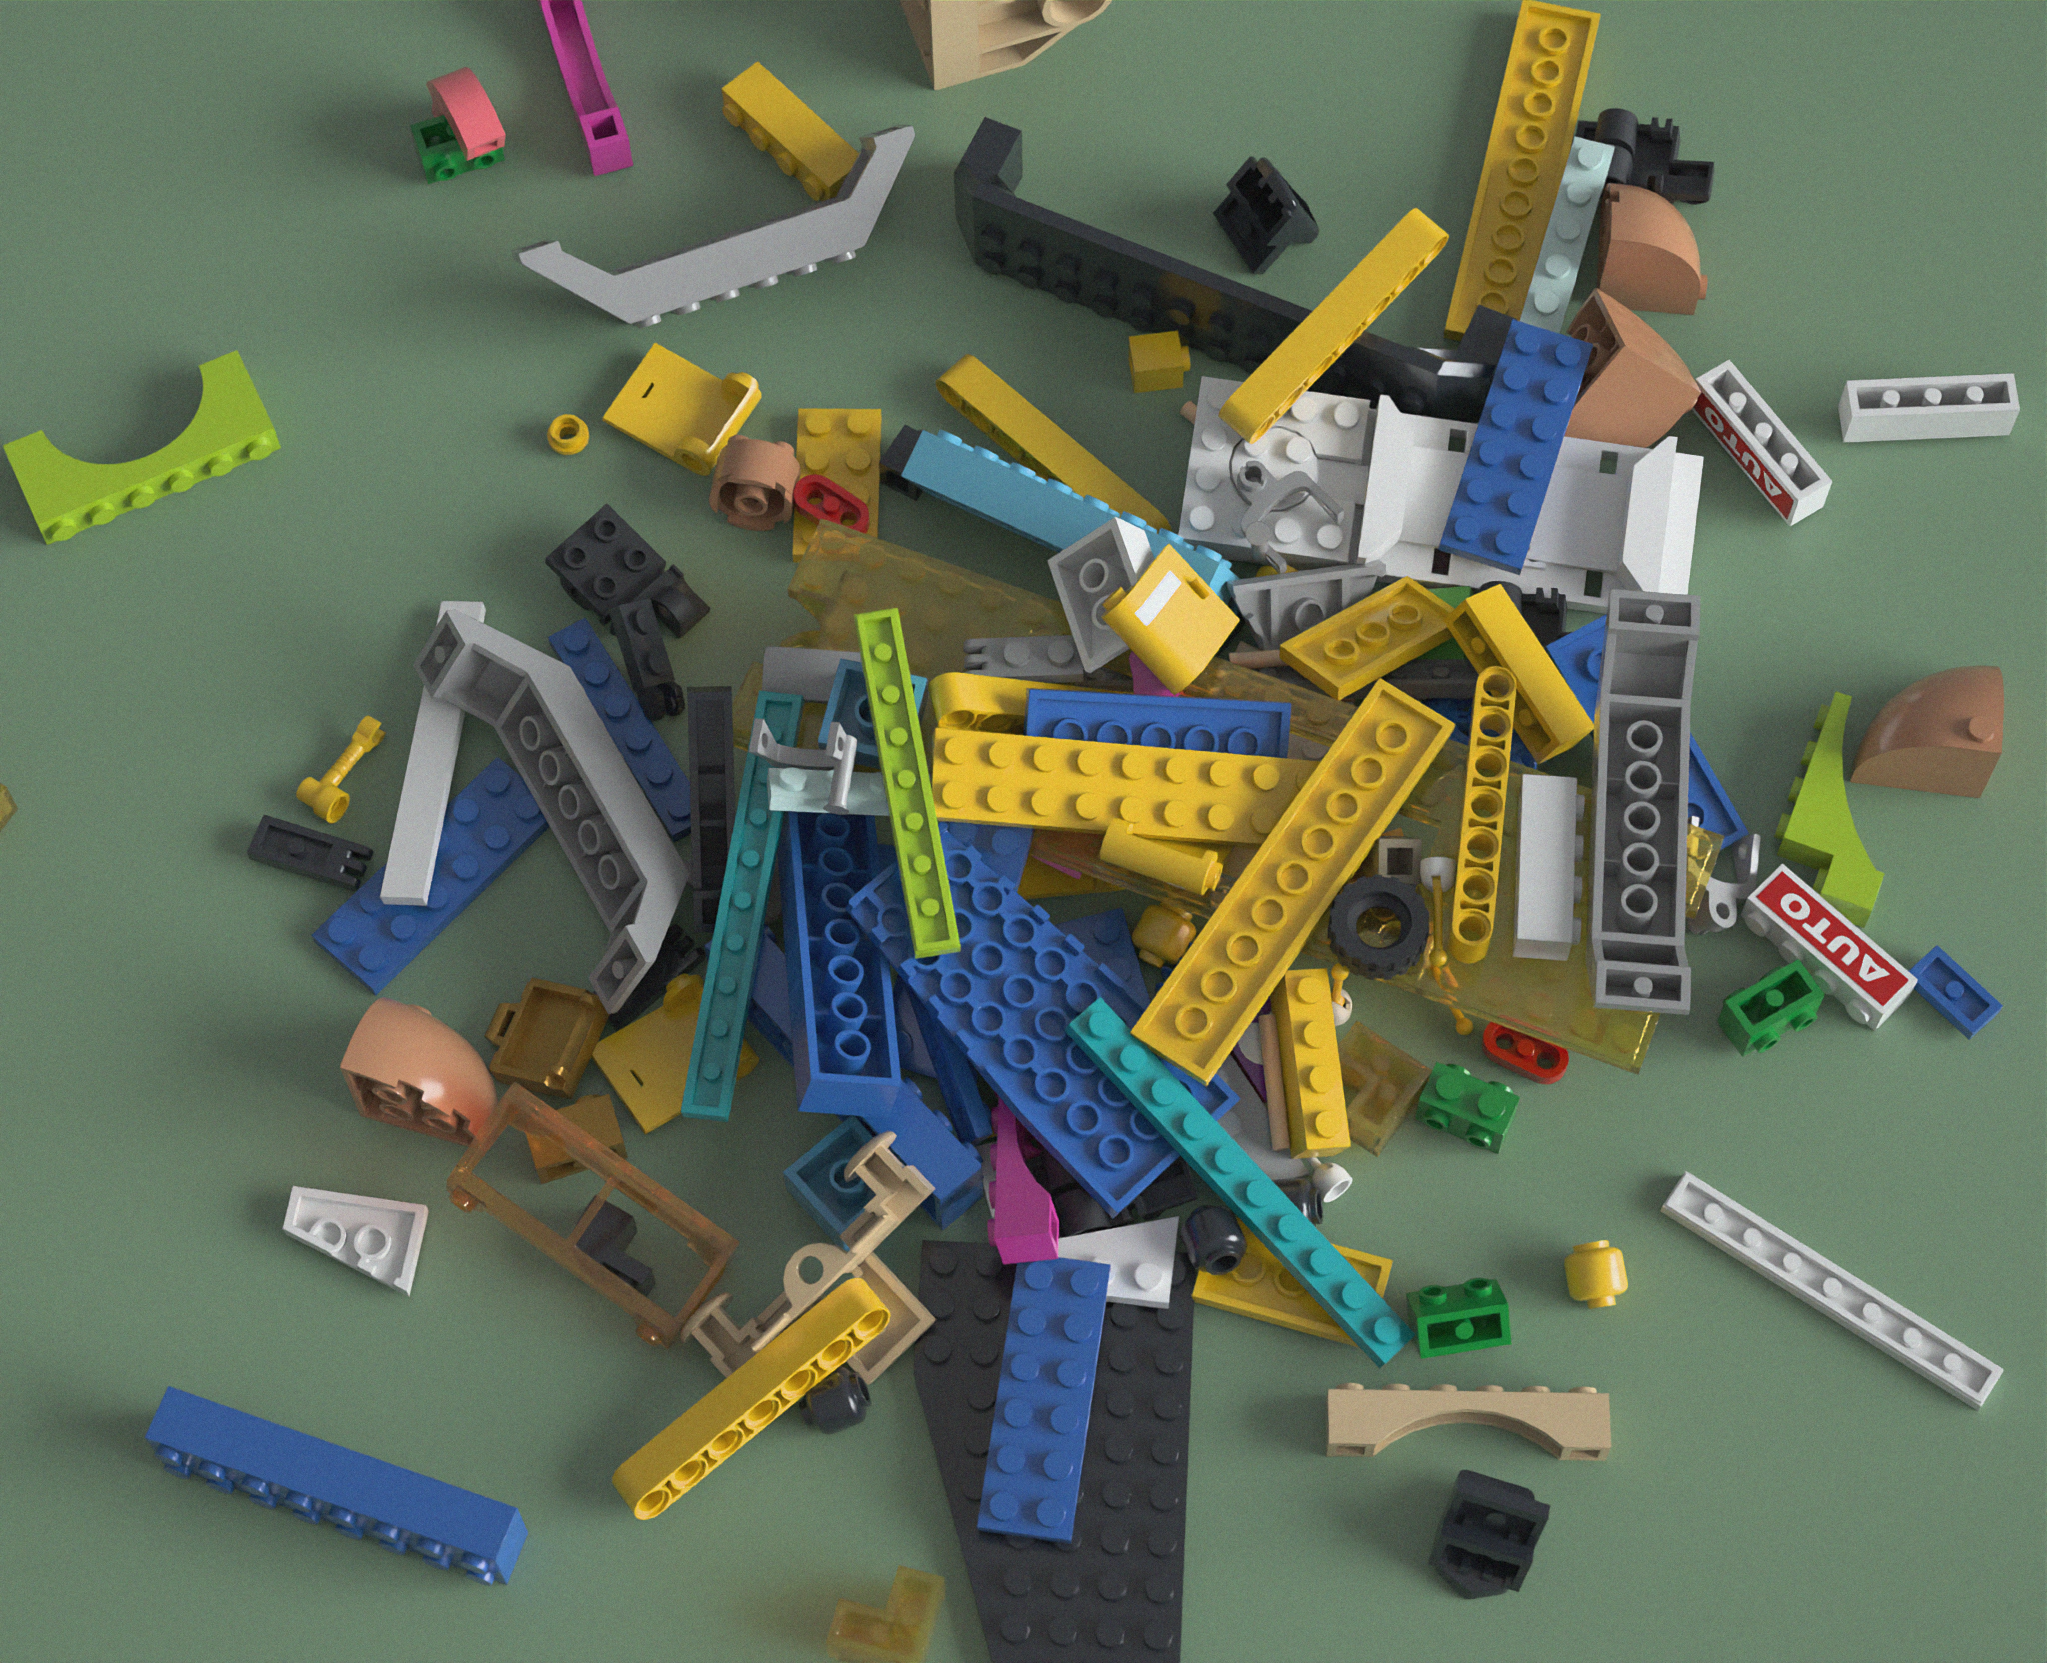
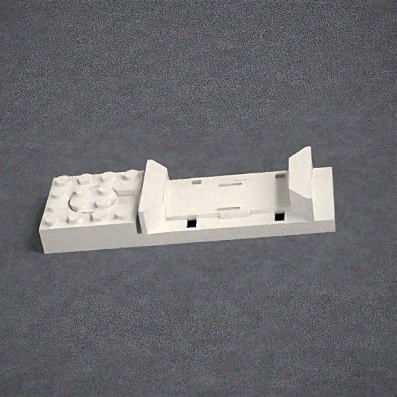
(1399, 487)

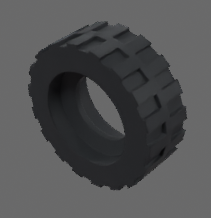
(1386, 894)

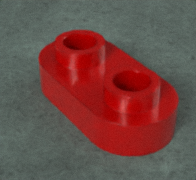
(836, 503)
(1524, 1054)

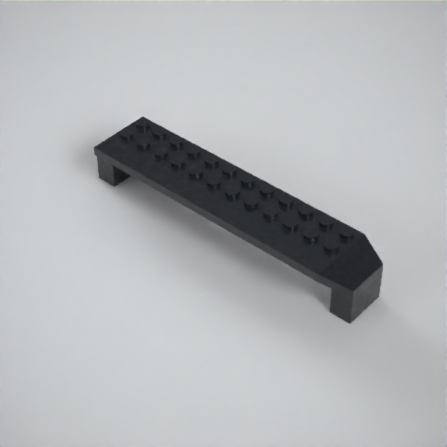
(1205, 308)

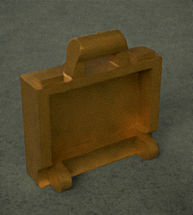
(547, 1038)

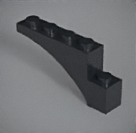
(710, 796)

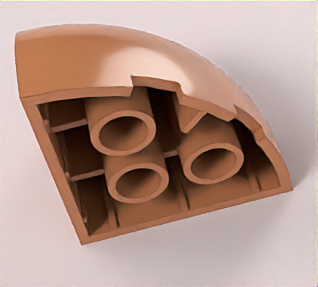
(1647, 253)
(1632, 379)
(1937, 734)
(417, 1073)

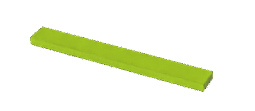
(906, 783)

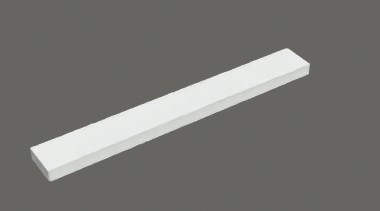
(425, 791)
(1832, 1290)

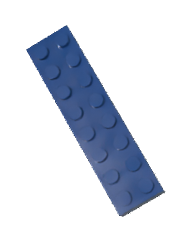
(834, 971)
(922, 1135)
(337, 1487)

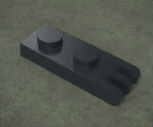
(309, 853)
(667, 966)

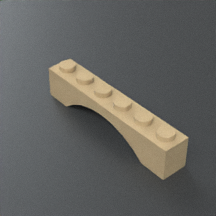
(1564, 1424)

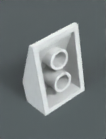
(1091, 572)

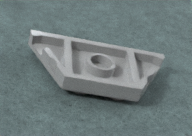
(1293, 602)

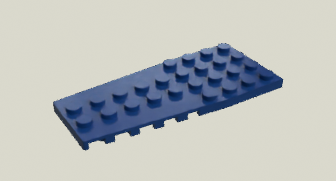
(1008, 1014)

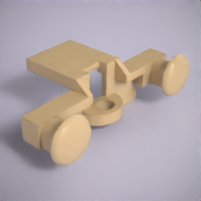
(898, 1194)

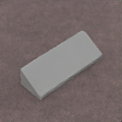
(802, 671)

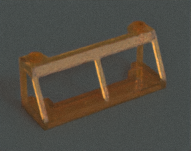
(532, 1115)

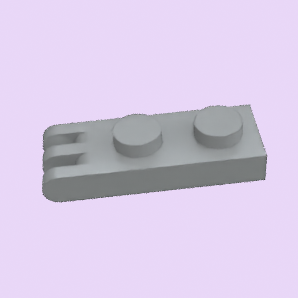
(1025, 658)

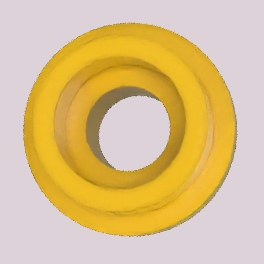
(566, 425)

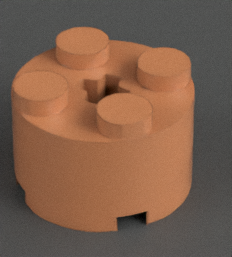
(755, 483)

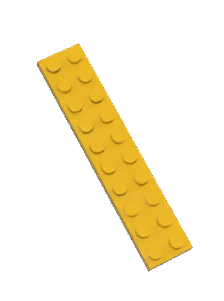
(1523, 160)
(1090, 783)
(1292, 882)

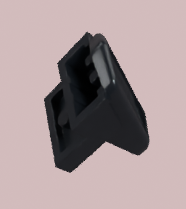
(1264, 214)
(1487, 1535)

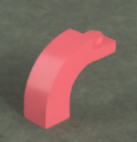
(468, 112)

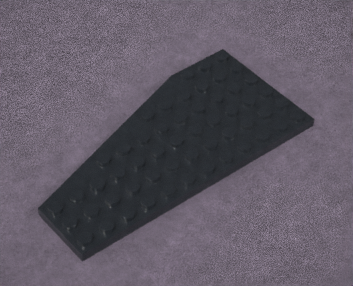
(1122, 1576)

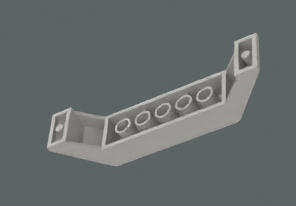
(739, 257)
(576, 782)
(1641, 804)

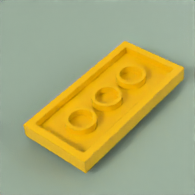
(845, 450)
(1369, 638)
(1270, 1293)

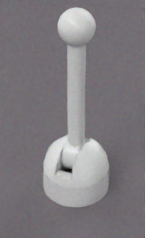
(1330, 1179)

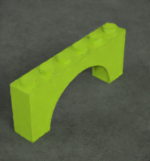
(78, 494)

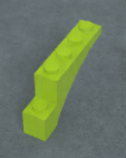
(1821, 825)

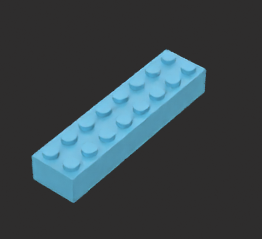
(1036, 507)

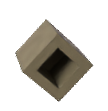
(1394, 857)

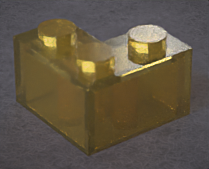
(1386, 1086)
(893, 1634)

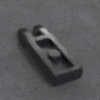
(647, 659)

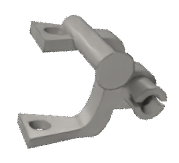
(1268, 494)
(838, 756)
(1720, 898)

